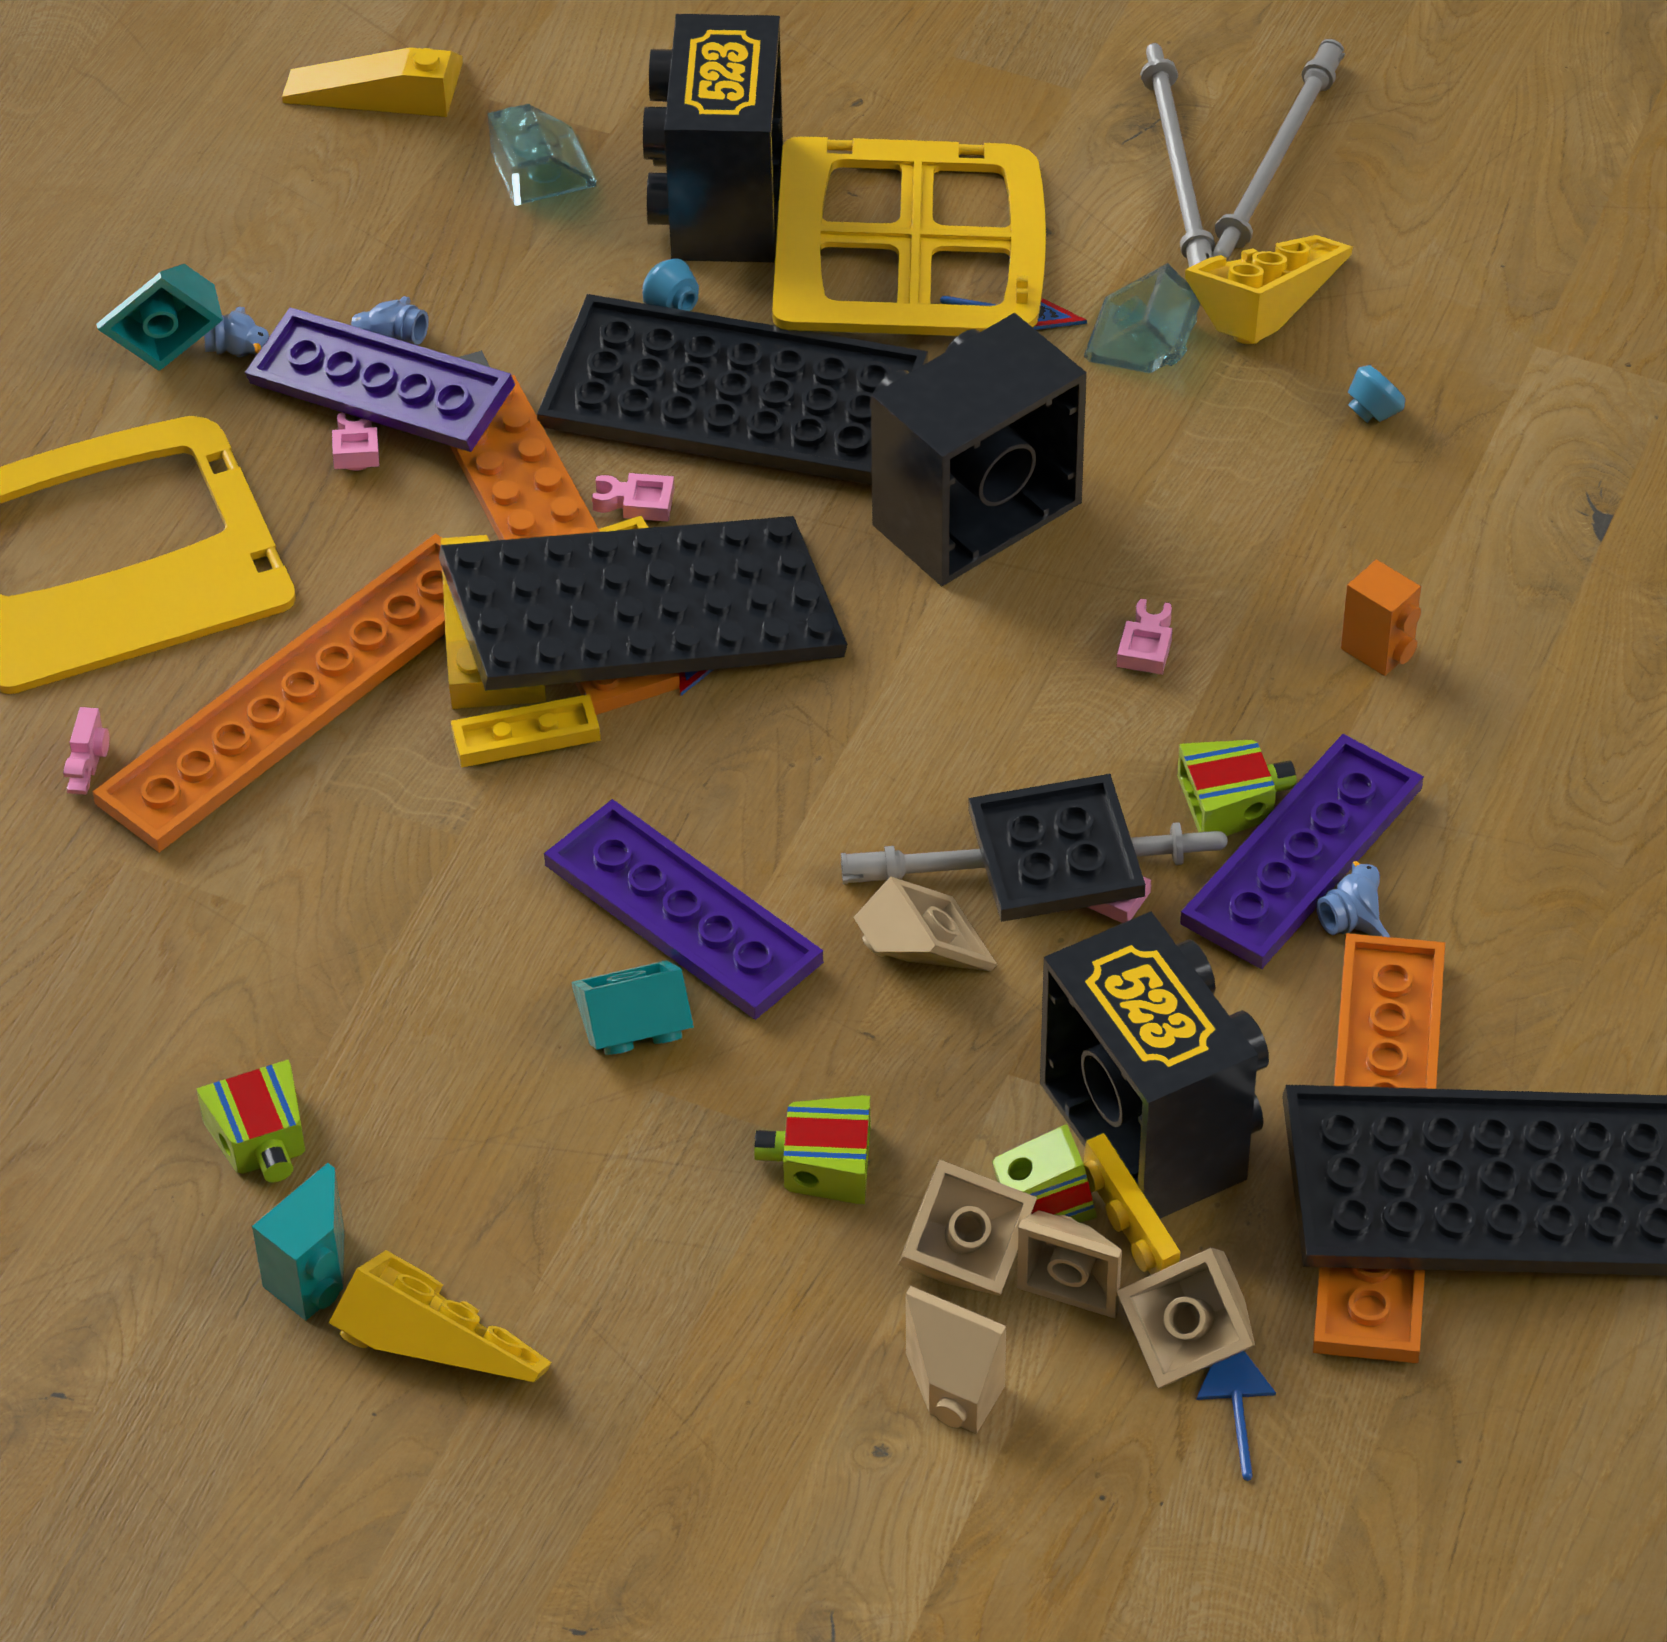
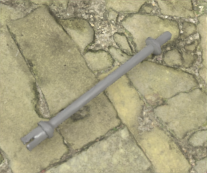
(1159, 76)
(1318, 76)
(893, 863)

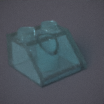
(537, 154)
(1145, 323)

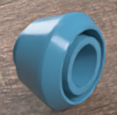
(671, 285)
(1374, 395)

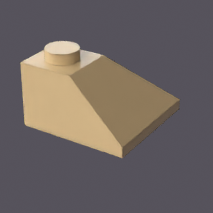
(921, 928)
(966, 1230)
(1068, 1263)
(1188, 1316)
(954, 1359)

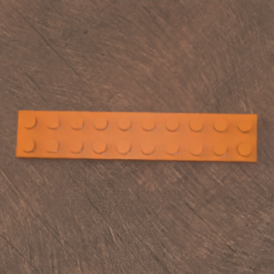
(533, 496)
(280, 702)
(1382, 1041)

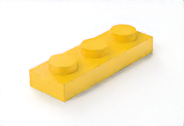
(525, 730)
(1128, 1207)

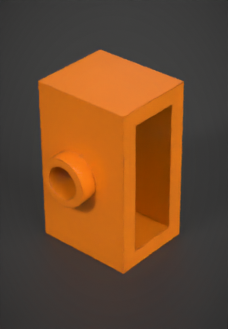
(1381, 618)

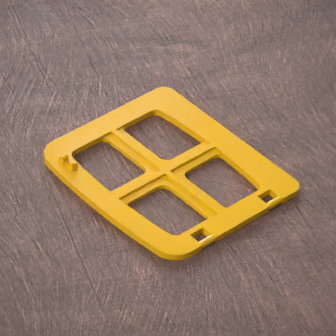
(915, 236)

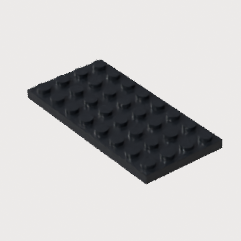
(721, 387)
(640, 602)
(1479, 1179)

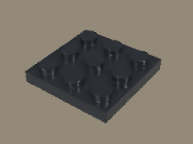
(1056, 847)

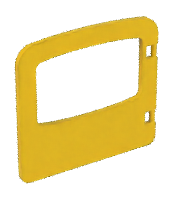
(153, 602)

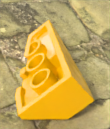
(389, 81)
(1265, 287)
(463, 676)
(402, 1313)

